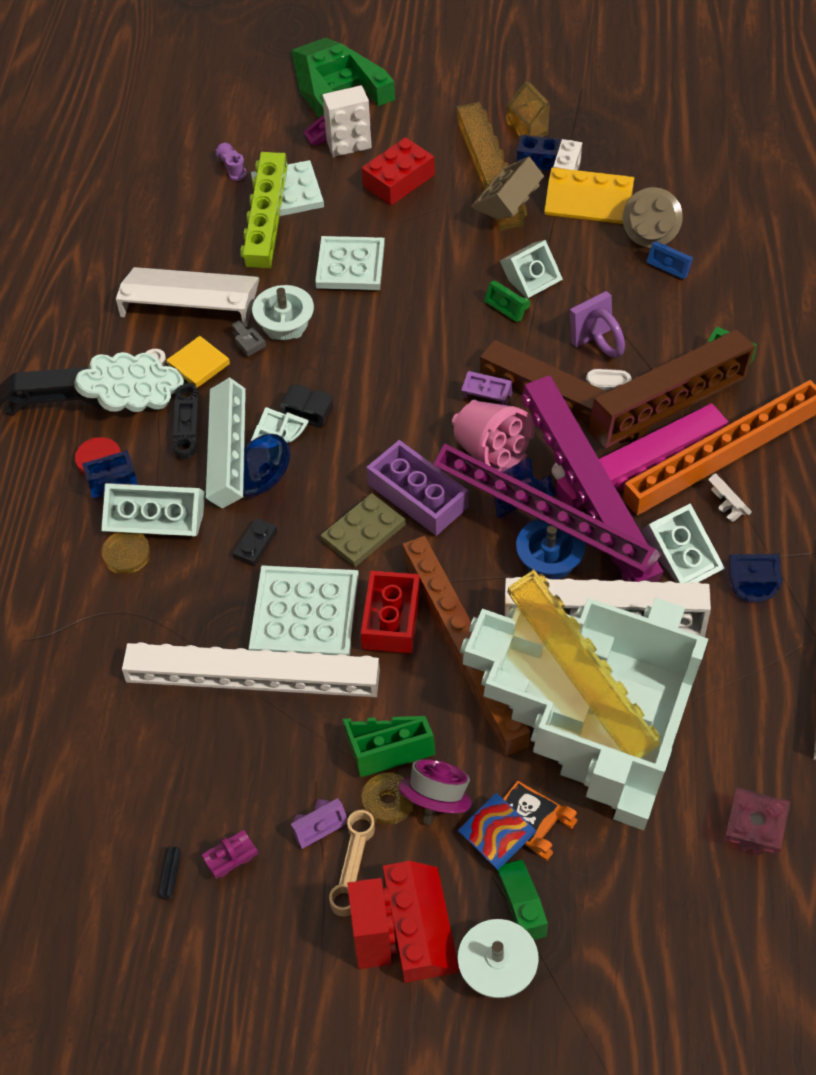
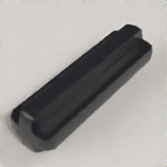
(169, 873)

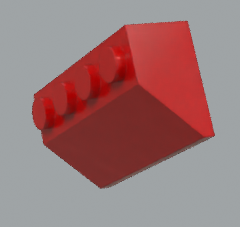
(420, 921)

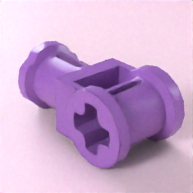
(232, 160)

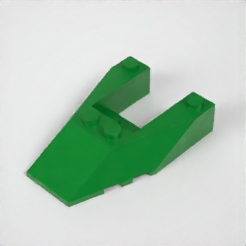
(332, 67)

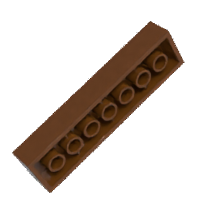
(670, 388)

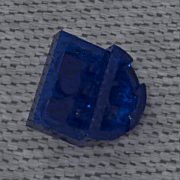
(755, 576)

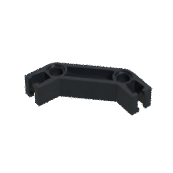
(41, 387)

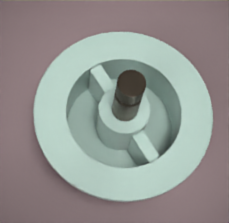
(283, 311)

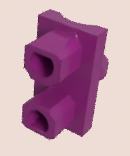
(229, 854)

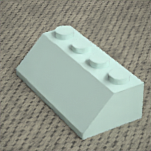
(152, 509)

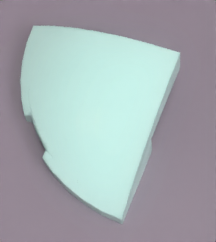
(277, 423)

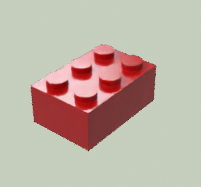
(398, 171)
(390, 612)
(371, 923)

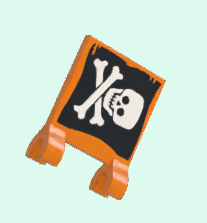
(540, 814)

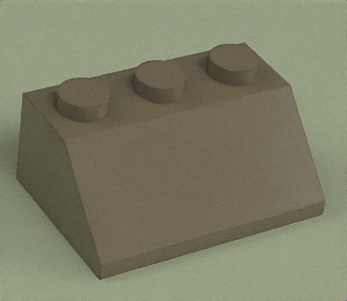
(509, 189)

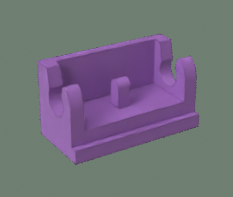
(487, 387)

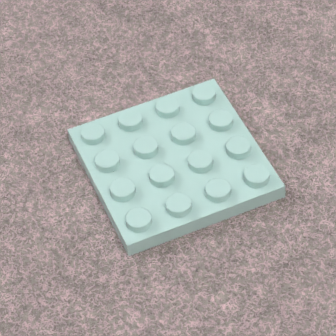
(304, 610)

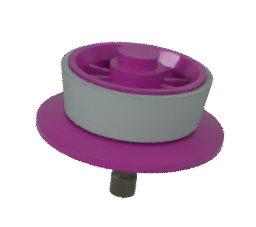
(437, 788)

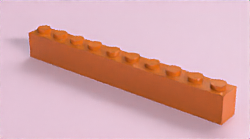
(720, 448)

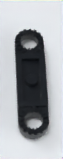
(186, 421)

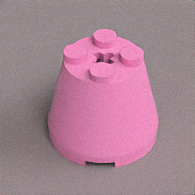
(494, 433)

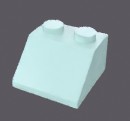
(531, 268)

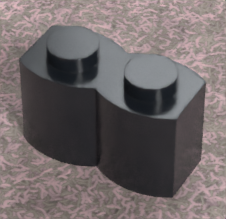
(307, 404)

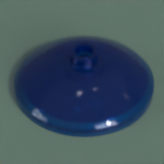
(264, 463)

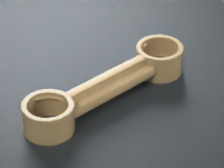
(352, 859)

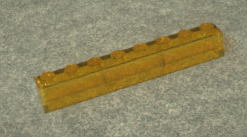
(485, 153)
(582, 665)

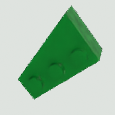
(389, 742)

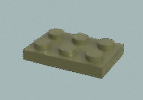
(363, 530)

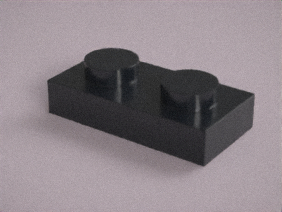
(255, 542)

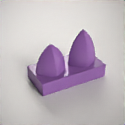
(319, 823)

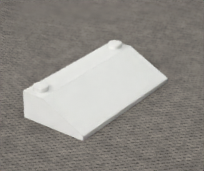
(188, 290)

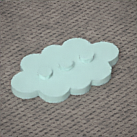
(128, 382)

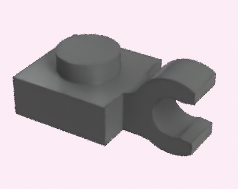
(247, 340)

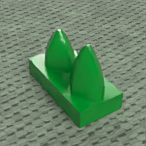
(506, 301)

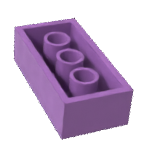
(417, 487)

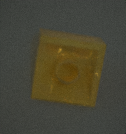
(528, 112)

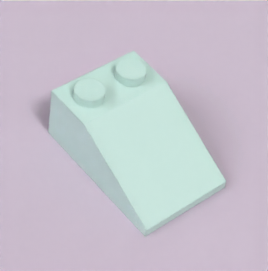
(683, 546)

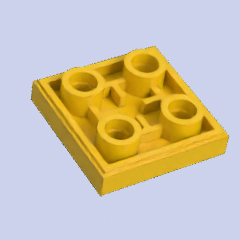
(198, 361)

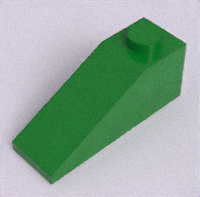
(523, 899)

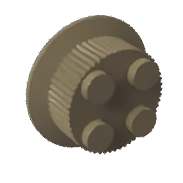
(652, 216)

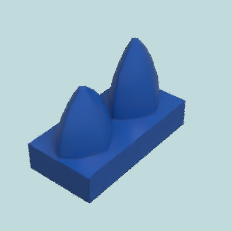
(669, 260)

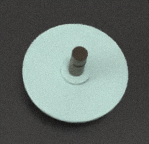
(498, 958)

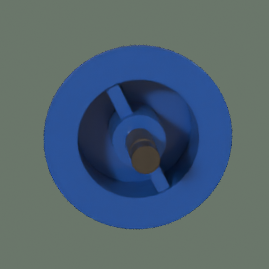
(548, 550)

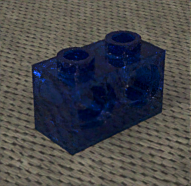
(540, 149)
(109, 470)

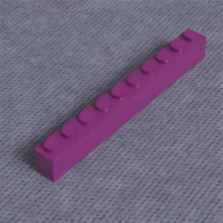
(582, 467)
(548, 509)

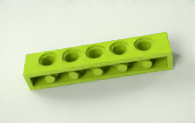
(265, 210)

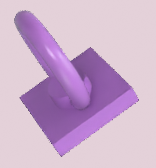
(592, 320)

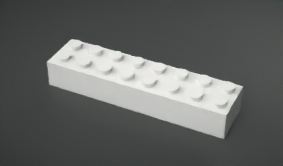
(632, 597)

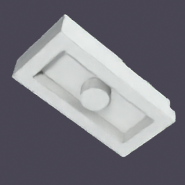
(732, 501)

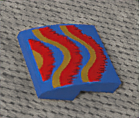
(497, 831)

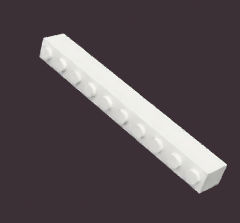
(251, 669)

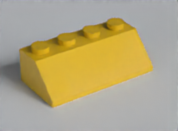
(588, 195)

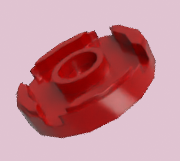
(95, 449)

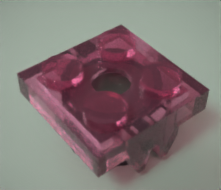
(757, 821)

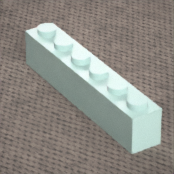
(225, 443)

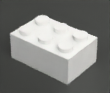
(347, 121)

